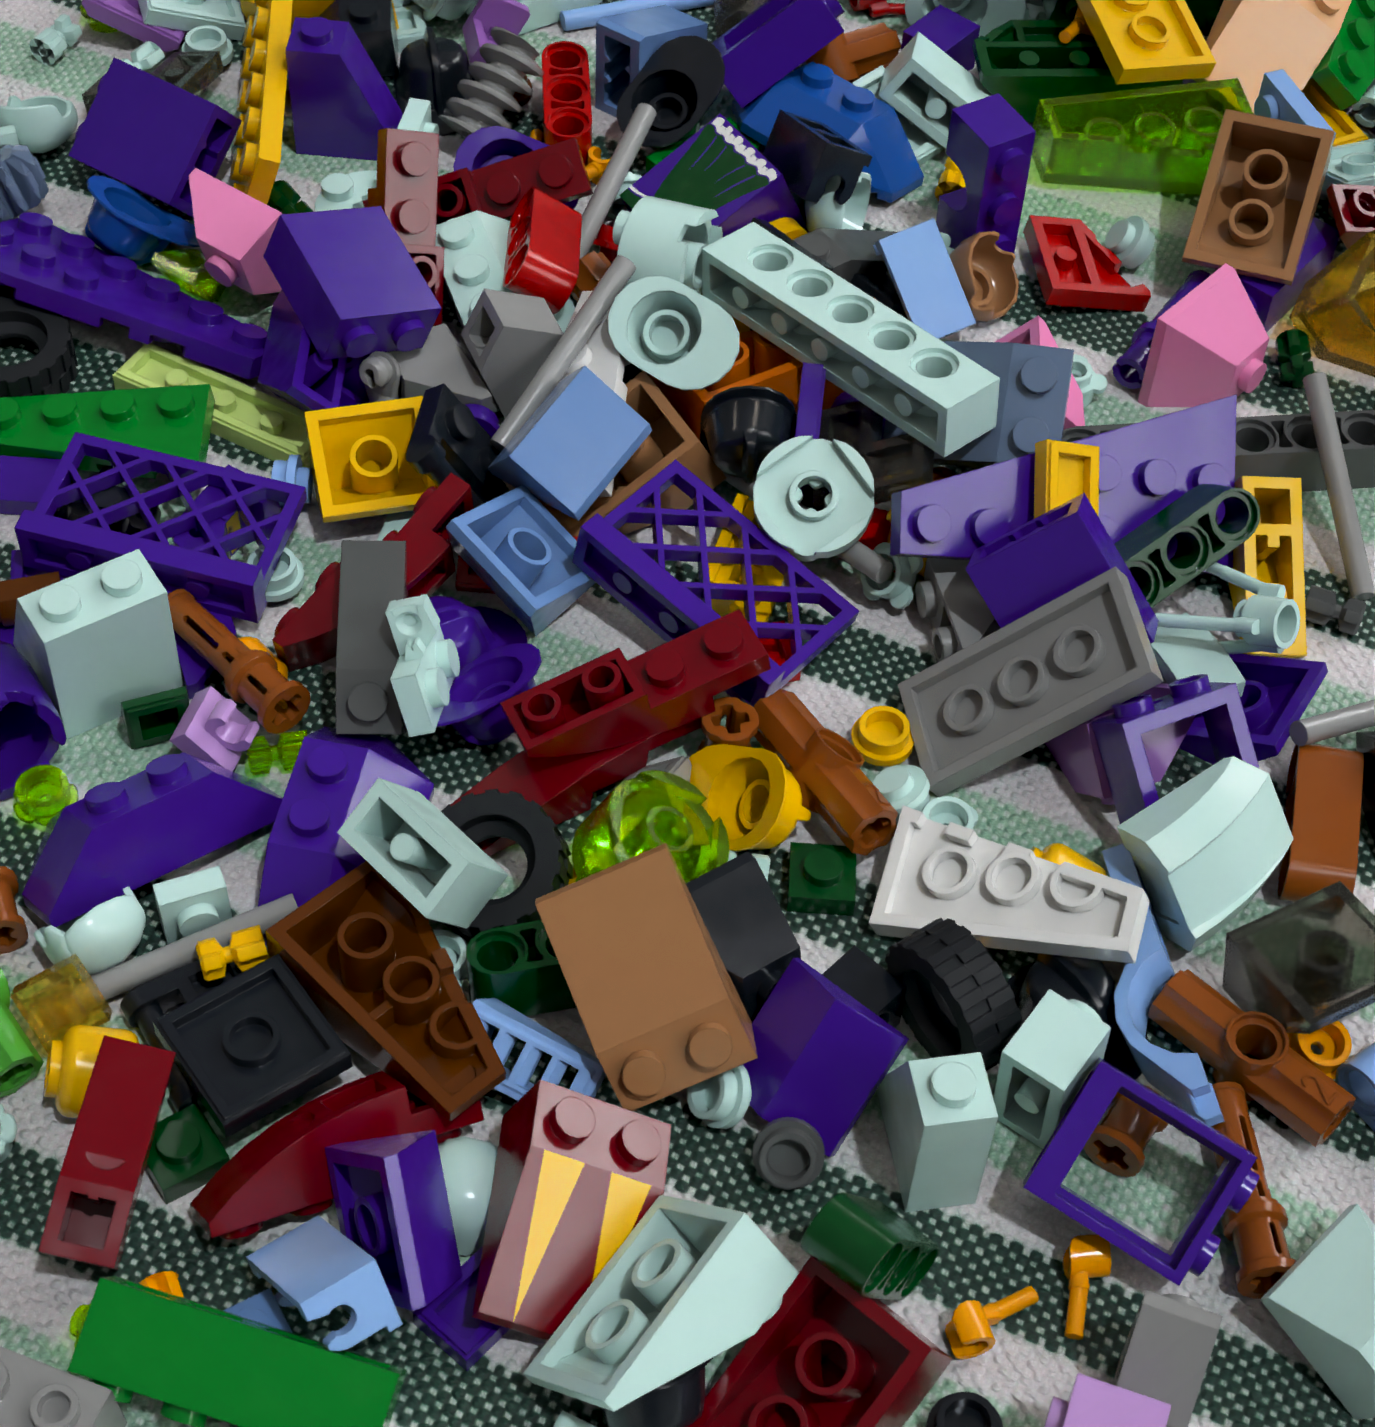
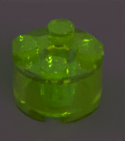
(644, 815)

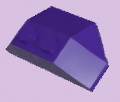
(297, 372)
(322, 792)
(140, 832)

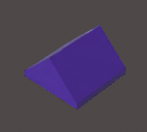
(398, 1211)

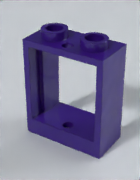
(775, 42)
(1123, 746)
(1195, 1242)

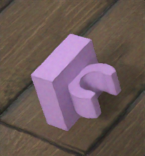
(214, 729)

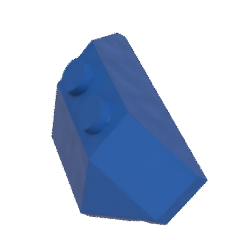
(847, 109)

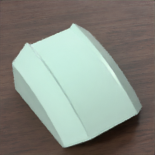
(1208, 848)

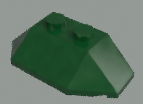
(1030, 63)

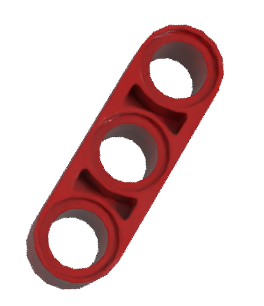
(566, 95)
(543, 249)

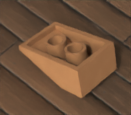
(1259, 196)
(668, 441)
(647, 978)

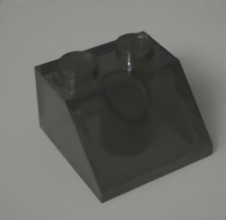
(1305, 961)

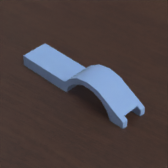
(1174, 1074)

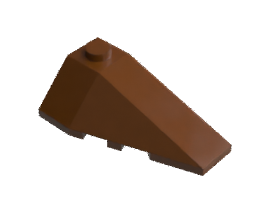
(389, 989)

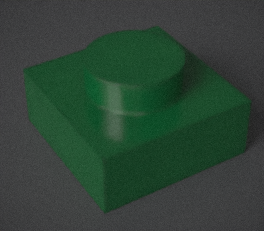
(821, 879)
(184, 1153)

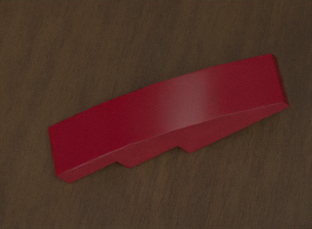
(567, 782)

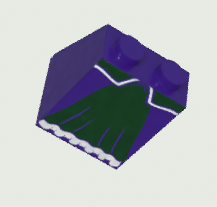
(720, 173)

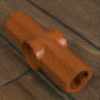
(827, 772)
(1277, 1080)

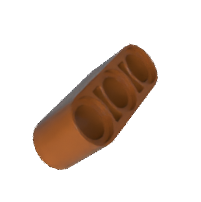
(1323, 818)

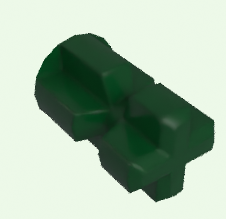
(286, 199)
(1294, 352)

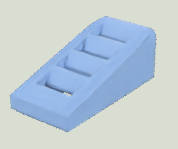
(538, 1040)

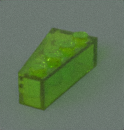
(1134, 137)

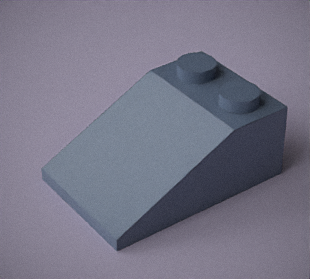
(1029, 401)

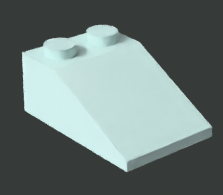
(664, 1303)

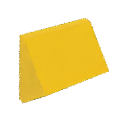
(362, 459)

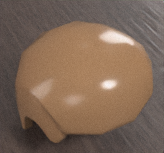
(986, 275)

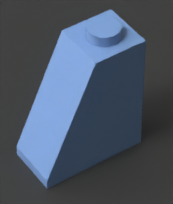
(627, 44)

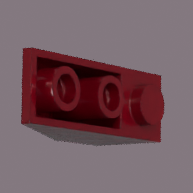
(107, 1154)

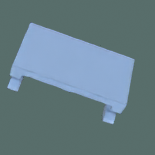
(926, 279)
(322, 1270)

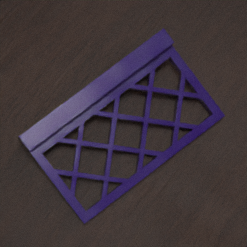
(204, 571)
(672, 608)

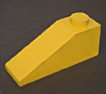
(1275, 548)

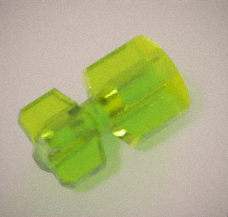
(286, 751)

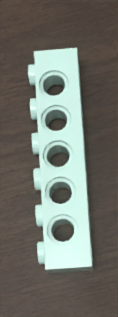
(860, 341)

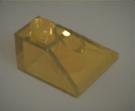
(1340, 309)

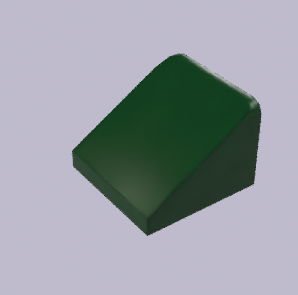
(154, 716)

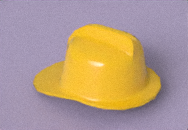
(749, 793)

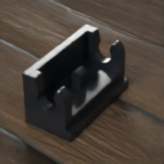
(811, 154)

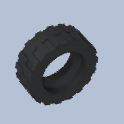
(54, 364)
(527, 824)
(954, 992)

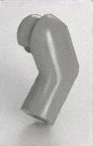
(380, 376)

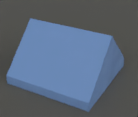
(572, 444)
(521, 556)

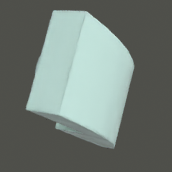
(1194, 652)

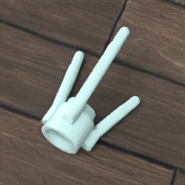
(1263, 621)

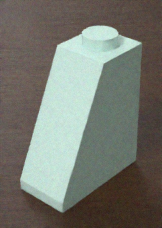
(939, 1128)

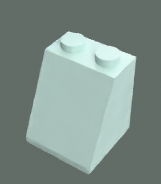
(99, 640)

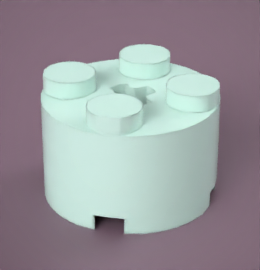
(666, 239)

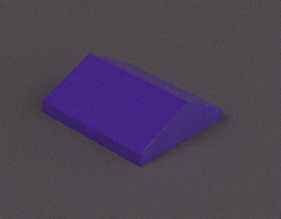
(1272, 700)
(818, 1054)

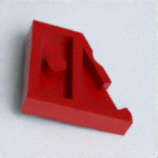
(1077, 268)

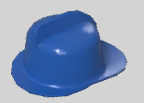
(130, 224)

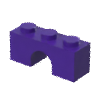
(994, 156)

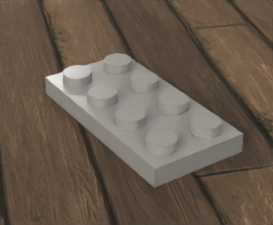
(1029, 682)

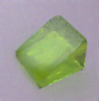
(188, 271)

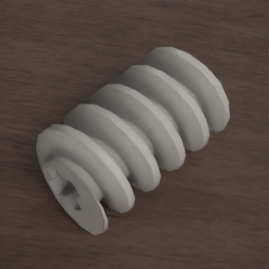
(493, 84)

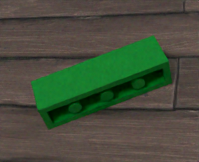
(225, 1364)

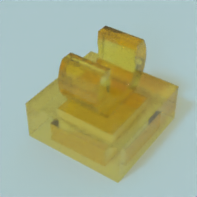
(59, 999)

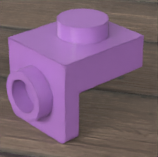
(488, 14)

